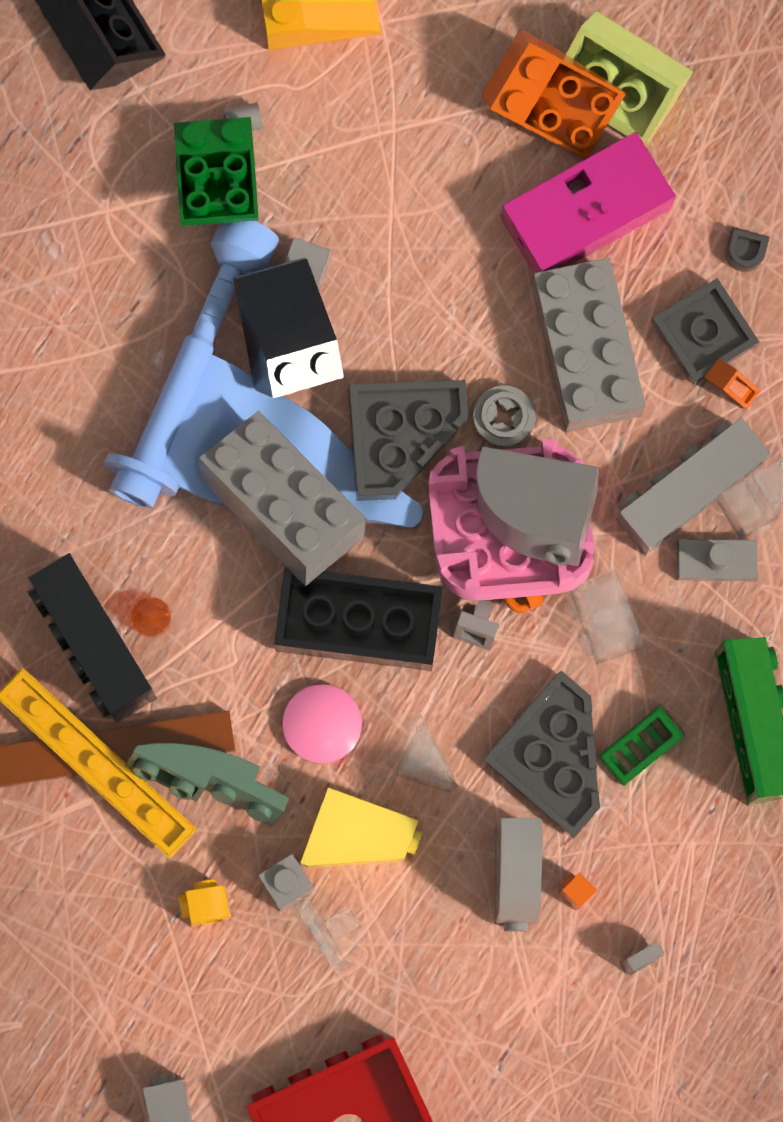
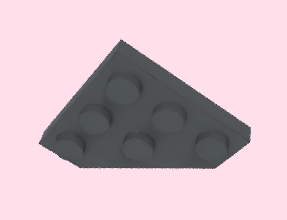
(400, 431)
(553, 755)

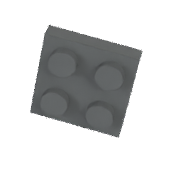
(704, 329)

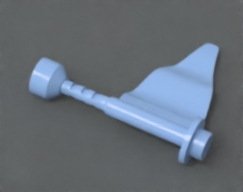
(212, 397)

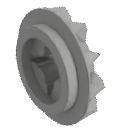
(508, 399)

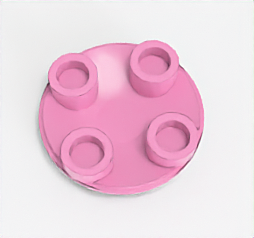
(322, 723)

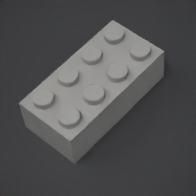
(588, 344)
(281, 498)

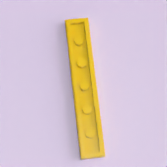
(96, 763)

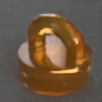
(151, 617)

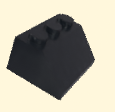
(103, 38)

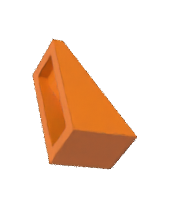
(732, 383)

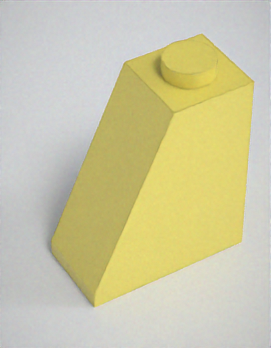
(358, 833)

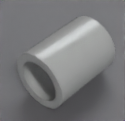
(248, 110)

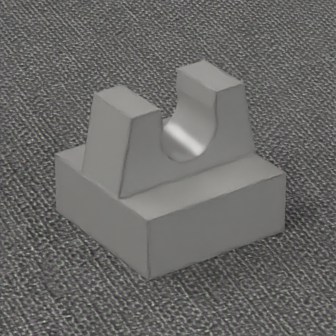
(477, 628)

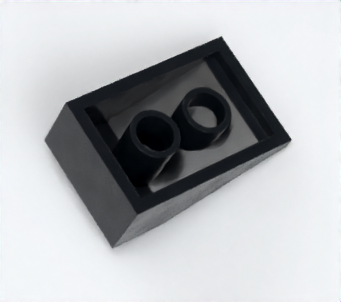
(286, 329)

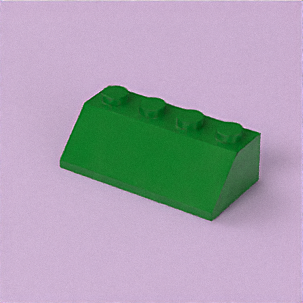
(754, 714)

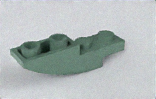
(192, 769)

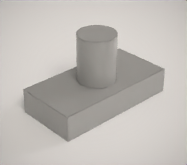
(716, 560)

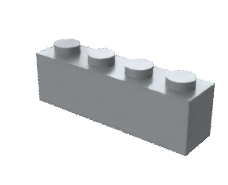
(692, 485)

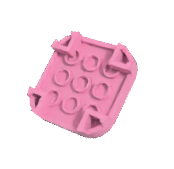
(469, 555)

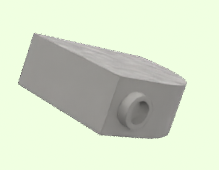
(536, 503)
(518, 872)

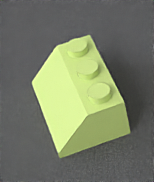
(642, 71)

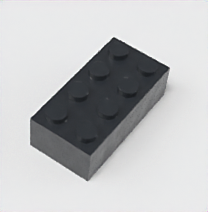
(359, 619)
(96, 644)

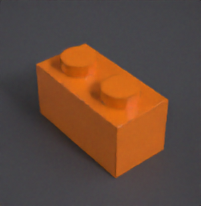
(576, 890)

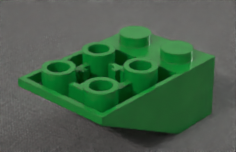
(216, 171)

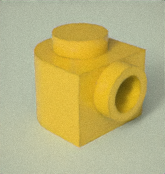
(205, 903)

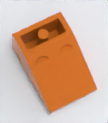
(552, 94)

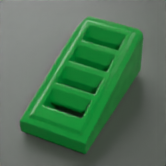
(666, 721)

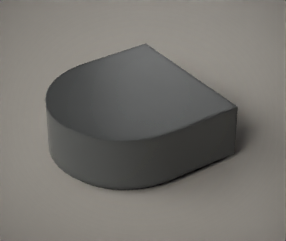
(746, 249)

